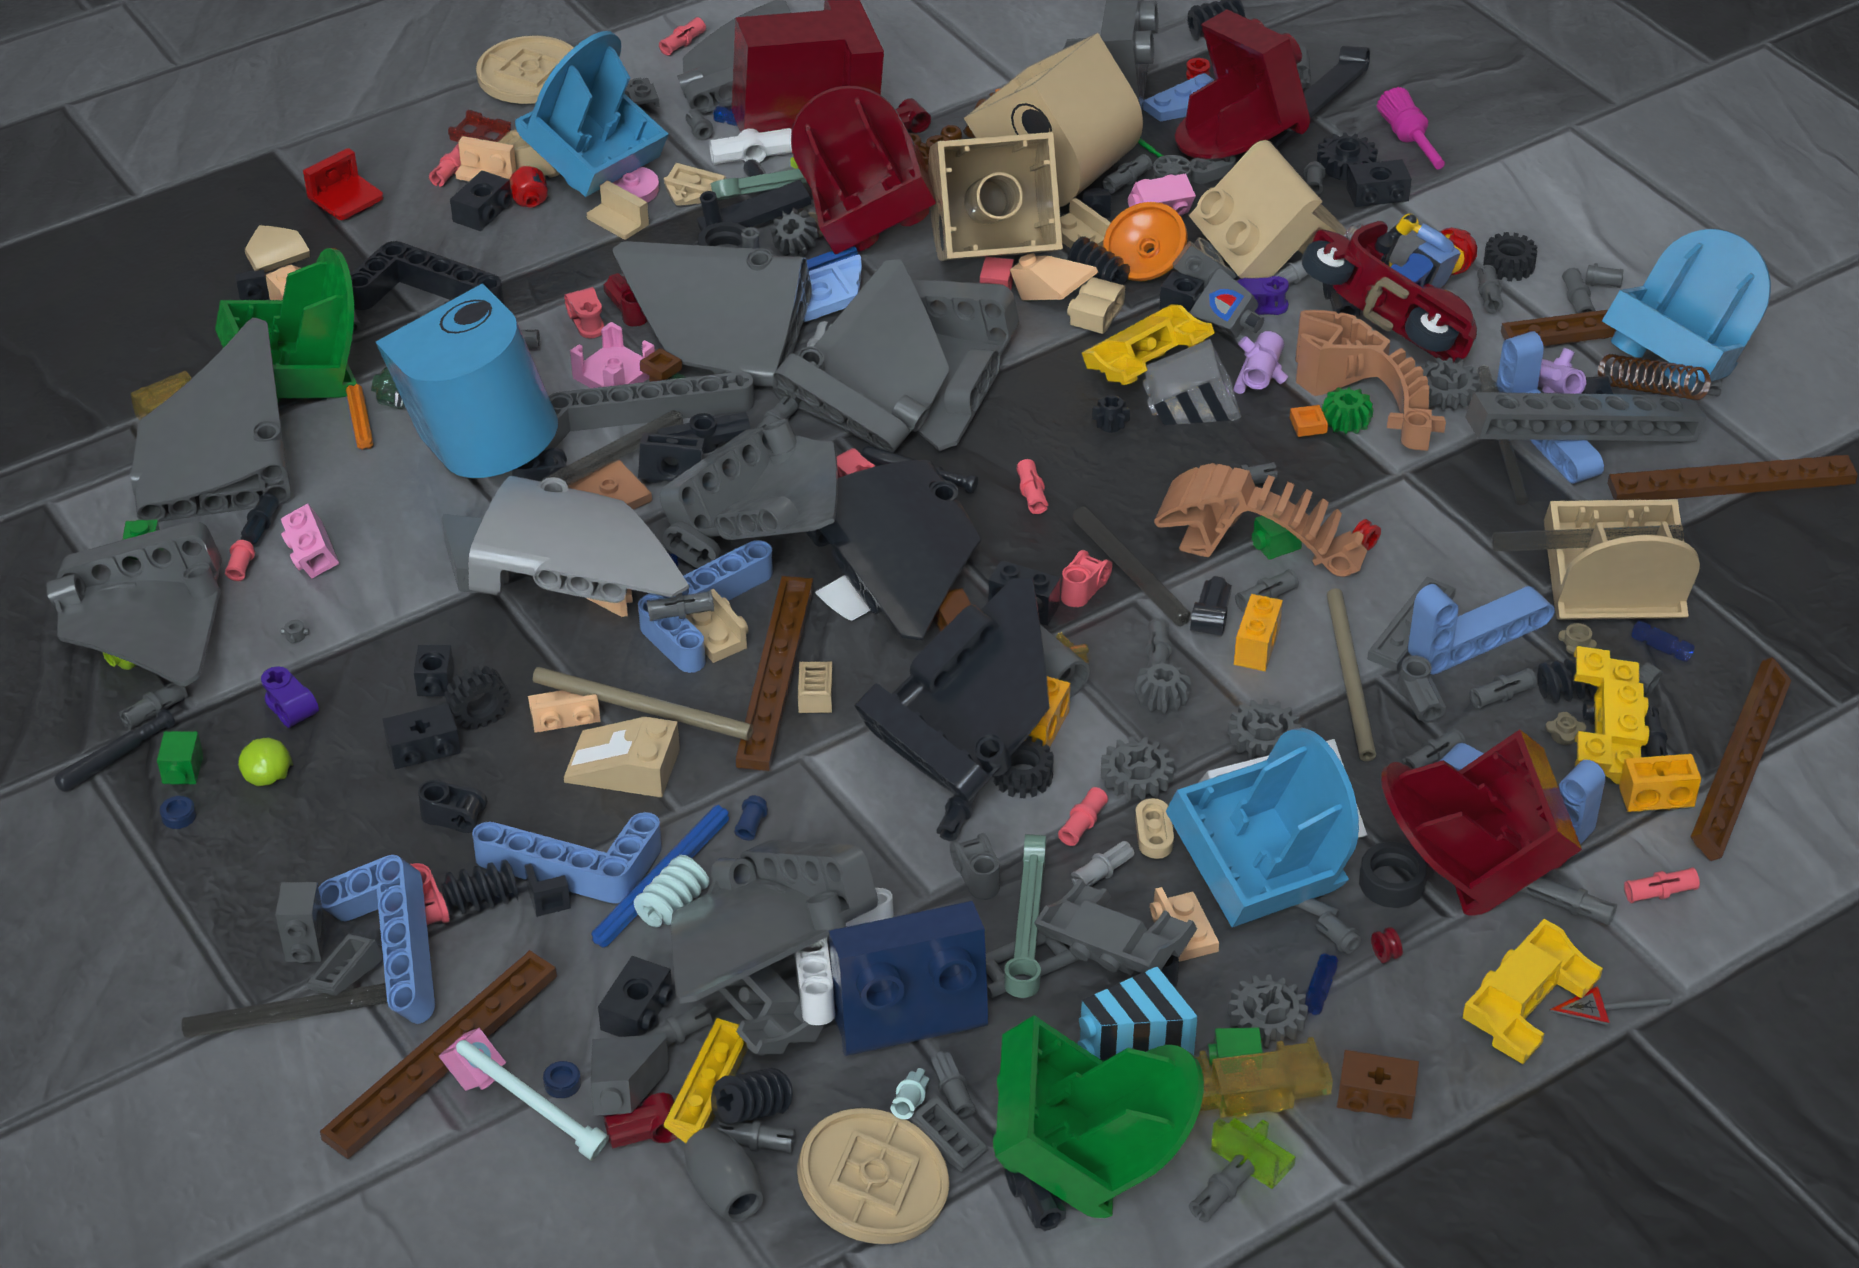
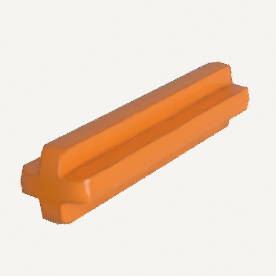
(359, 416)

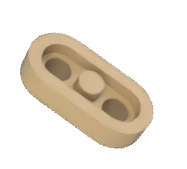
(1154, 828)

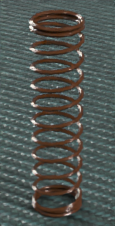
(1601, 372)

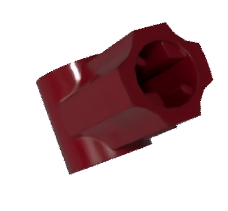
(913, 115)
(622, 296)
(642, 1123)

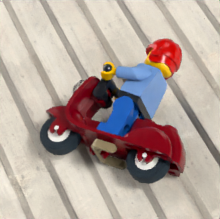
(1406, 296)

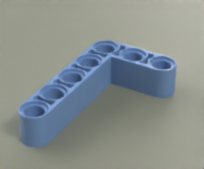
(1520, 374)
(729, 577)
(1452, 639)
(1579, 789)
(587, 870)
(398, 894)

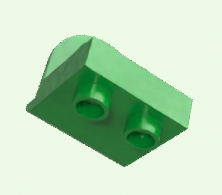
(306, 328)
(1091, 1123)

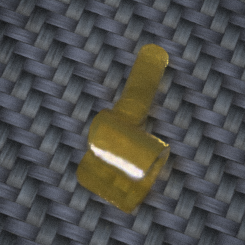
(1080, 650)

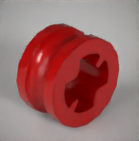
(1196, 67)
(1370, 532)

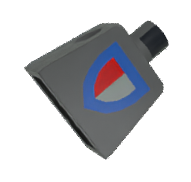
(1227, 306)

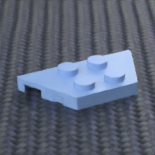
(834, 287)

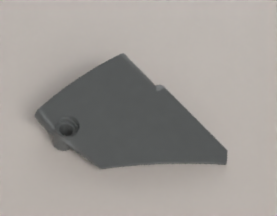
(757, 486)

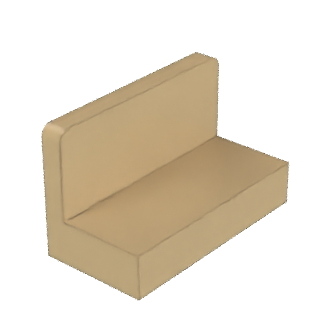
(619, 211)

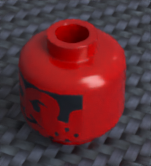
(527, 185)

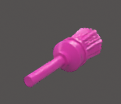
(1407, 121)

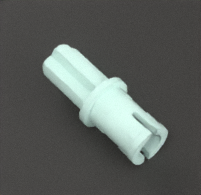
(910, 1094)

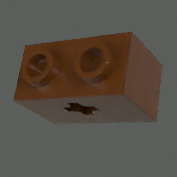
(1378, 1084)

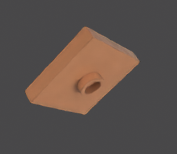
(615, 482)

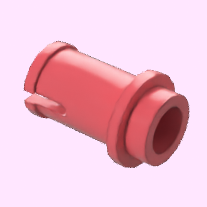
(241, 554)

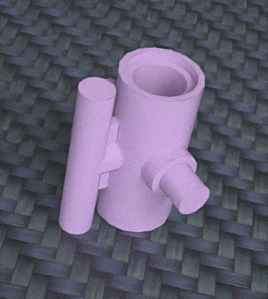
(1260, 362)
(1560, 376)

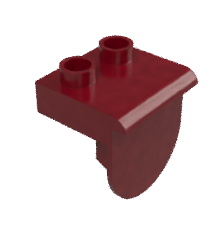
(1253, 91)
(859, 166)
(1486, 824)

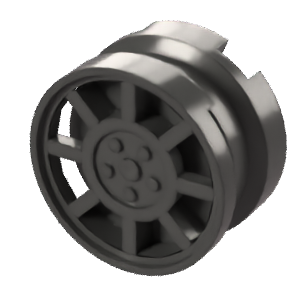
(1171, 165)

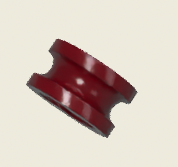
(1386, 944)

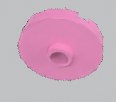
(641, 183)

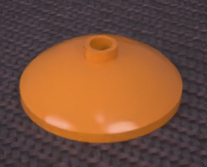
(1143, 228)

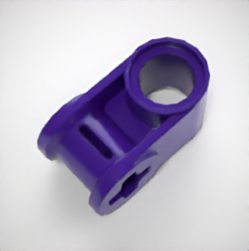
(1266, 295)
(287, 696)

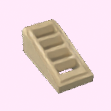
(815, 687)

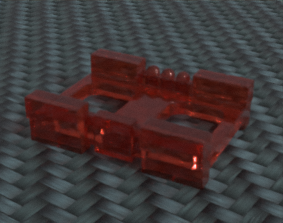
(483, 127)

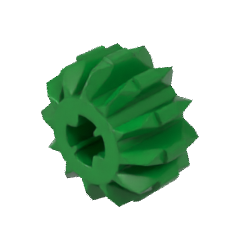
(1347, 410)

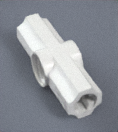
(750, 145)

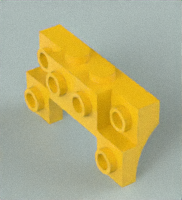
(1126, 352)
(1618, 711)
(1522, 983)

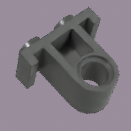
(1201, 261)

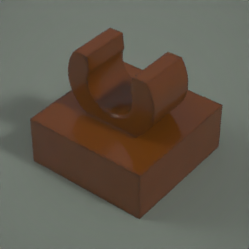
(660, 365)

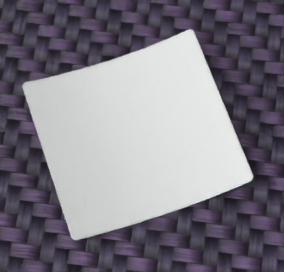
(843, 598)

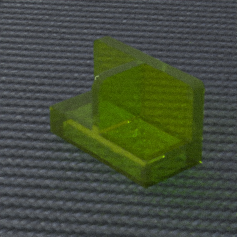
(1268, 1158)

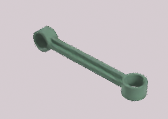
(735, 187)
(1026, 930)

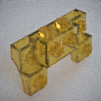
(1264, 1080)

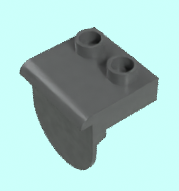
(1129, 38)

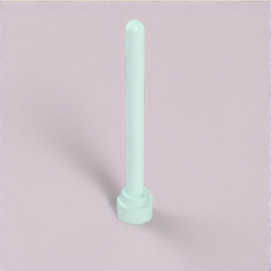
(588, 1140)

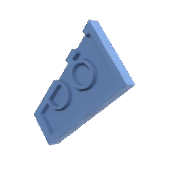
(1174, 101)

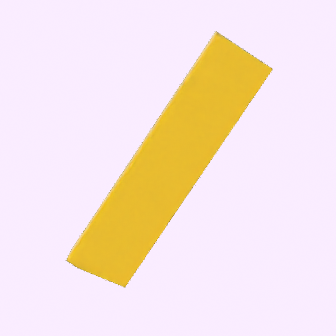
(717, 1058)

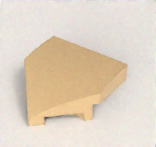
(688, 183)
(275, 247)

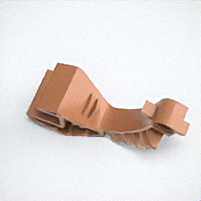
(1343, 350)
(1216, 497)

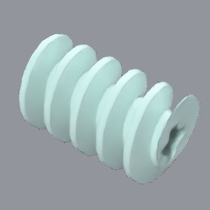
(670, 891)

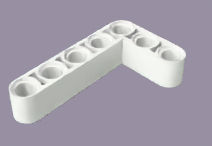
(815, 972)

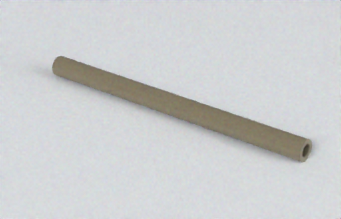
(1351, 675)
(643, 703)

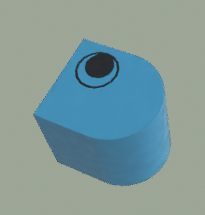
(471, 385)

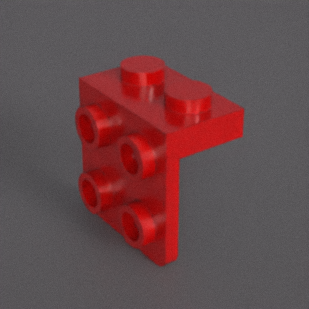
(338, 187)

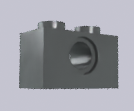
(301, 922)

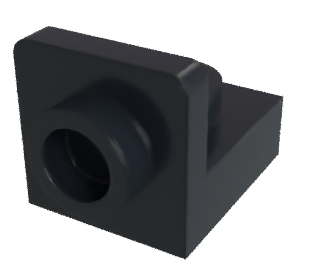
(1097, 200)
(252, 285)

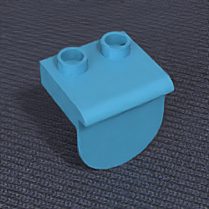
(587, 121)
(1695, 304)
(1271, 828)

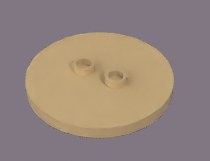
(519, 67)
(873, 1176)

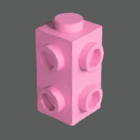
(1169, 190)
(309, 541)

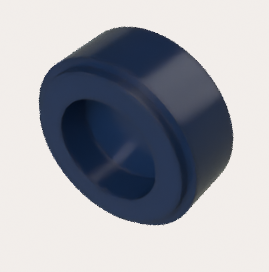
(177, 812)
(562, 1079)

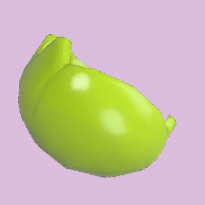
(264, 761)

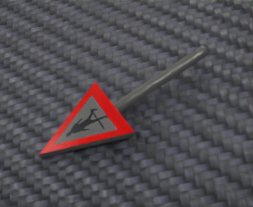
(1593, 1009)

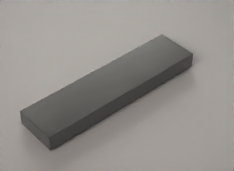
(1392, 645)

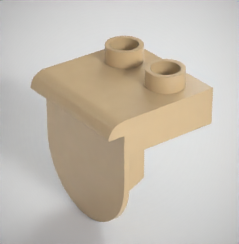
(1261, 213)
(1623, 575)

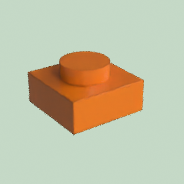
(1308, 420)

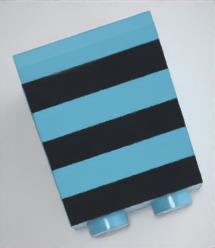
(1137, 1016)

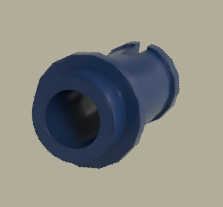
(753, 811)

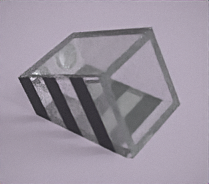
(1191, 387)

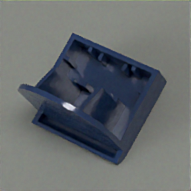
(909, 977)

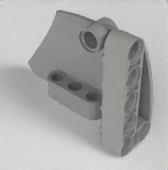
(568, 544)

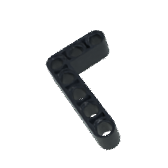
(417, 268)

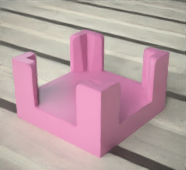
(610, 364)

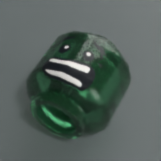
(386, 390)

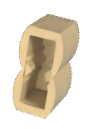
(1096, 305)

